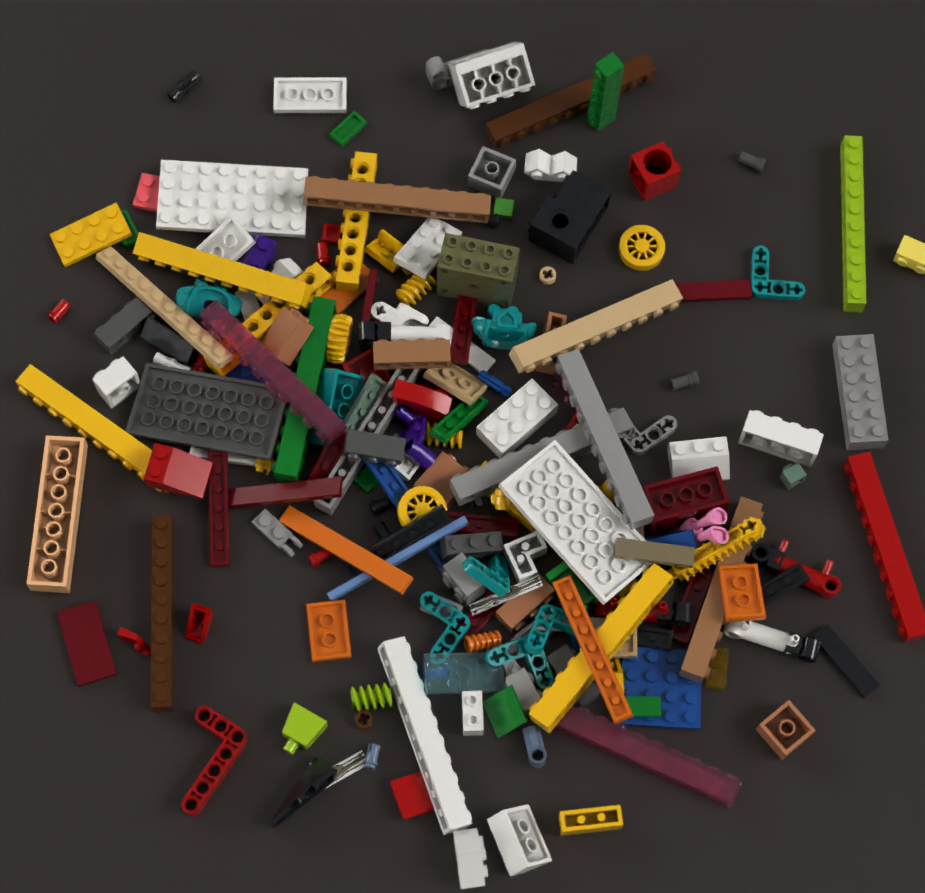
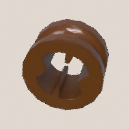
(358, 718)

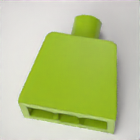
(302, 728)

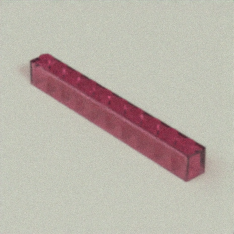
(273, 372)
(650, 755)

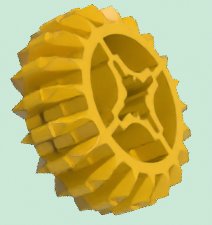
(339, 339)

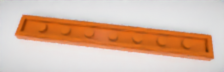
(346, 550)
(592, 650)

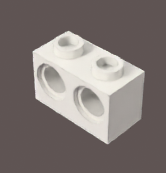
(472, 713)

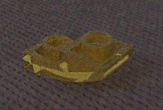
(718, 674)

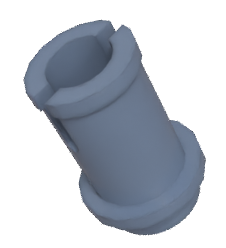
(370, 761)

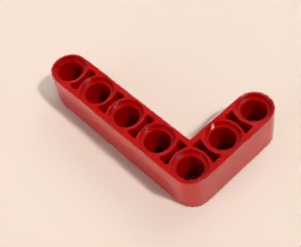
(216, 760)

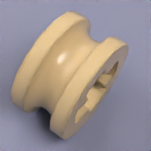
(546, 270)

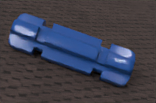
(494, 383)

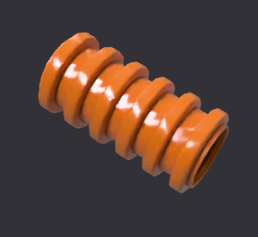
(482, 641)

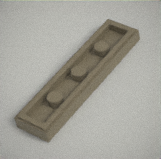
(654, 552)

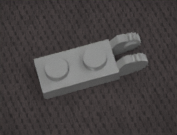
(275, 531)

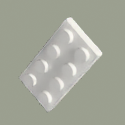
(310, 95)
(424, 248)

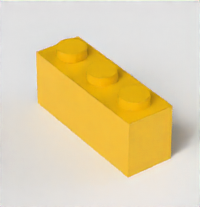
(590, 820)

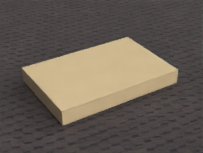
(457, 382)

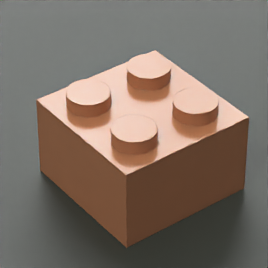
(785, 729)

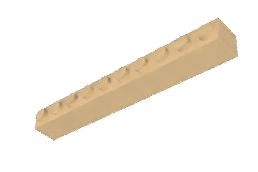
(595, 326)

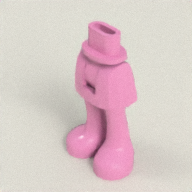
(715, 533)

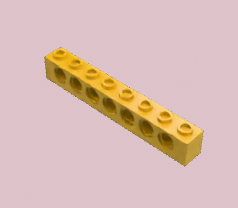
(314, 274)
(351, 280)

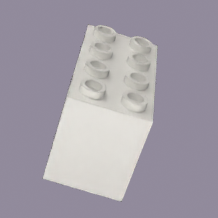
(489, 63)

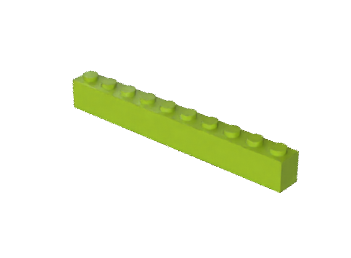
(853, 224)

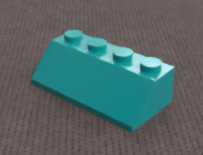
(338, 391)

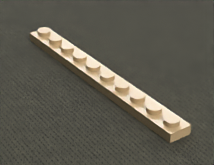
(164, 307)

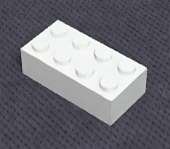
(517, 419)
(781, 438)

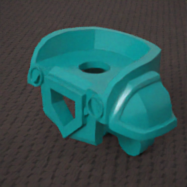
(192, 298)
(504, 329)

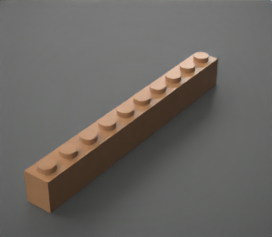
(396, 199)
(712, 614)

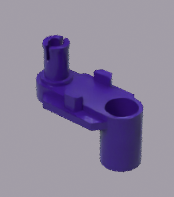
(414, 436)

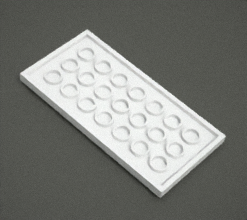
(207, 194)
(574, 519)

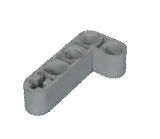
(439, 73)

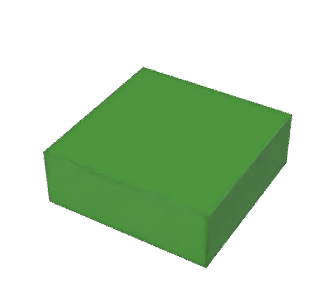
(503, 208)

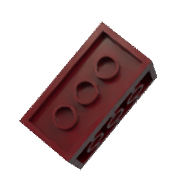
(684, 498)

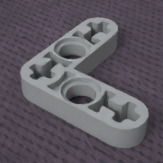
(637, 437)

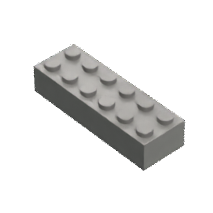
(860, 392)

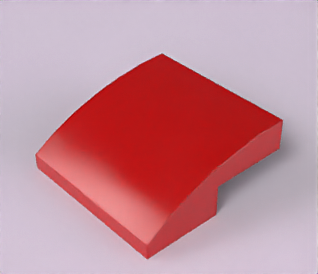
(412, 796)

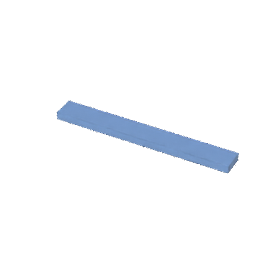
(401, 556)

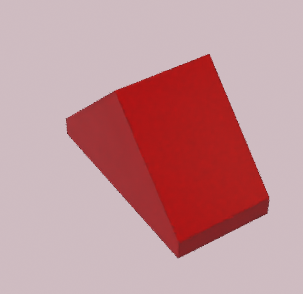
(199, 623)

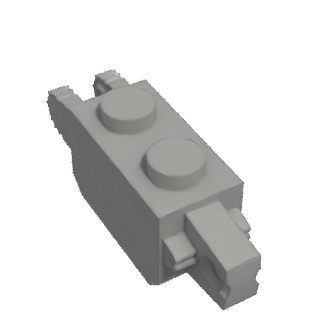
(523, 685)

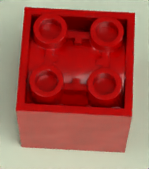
(649, 184)

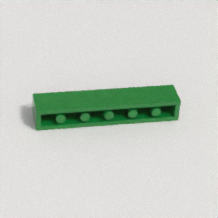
(605, 91)

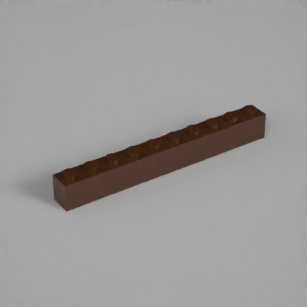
(562, 105)
(162, 614)

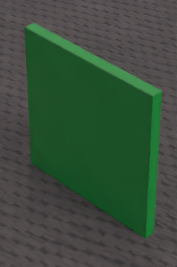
(505, 711)

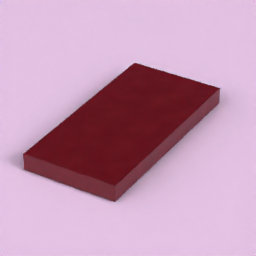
(87, 643)

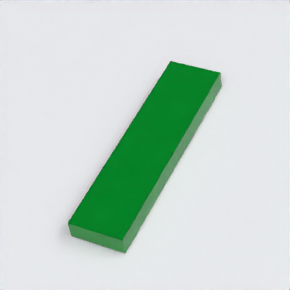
(457, 419)

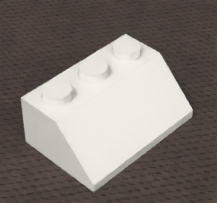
(698, 455)
(519, 839)

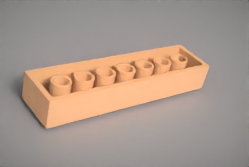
(57, 514)

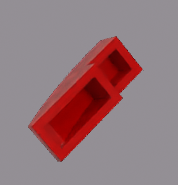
(421, 398)

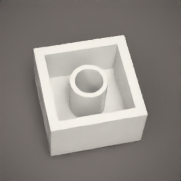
(116, 382)

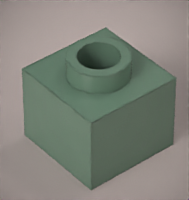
(792, 475)

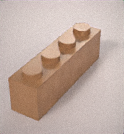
(411, 354)

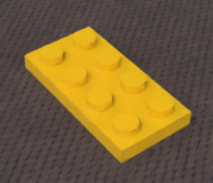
(90, 234)

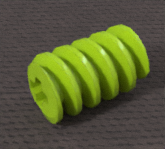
(371, 696)

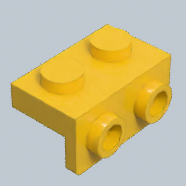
(384, 249)

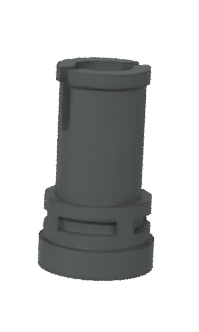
(756, 162)
(690, 379)

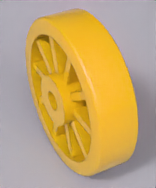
(641, 248)
(420, 507)

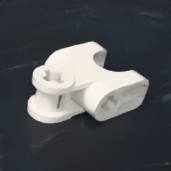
(401, 315)

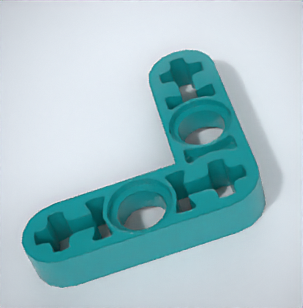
(764, 281)
(494, 578)
(451, 620)
(553, 620)
(520, 644)

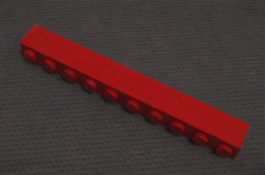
(886, 546)

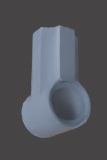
(534, 744)

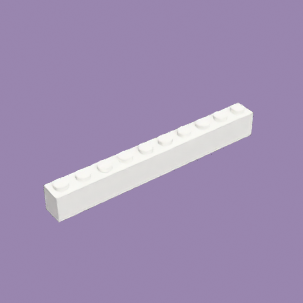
(424, 735)

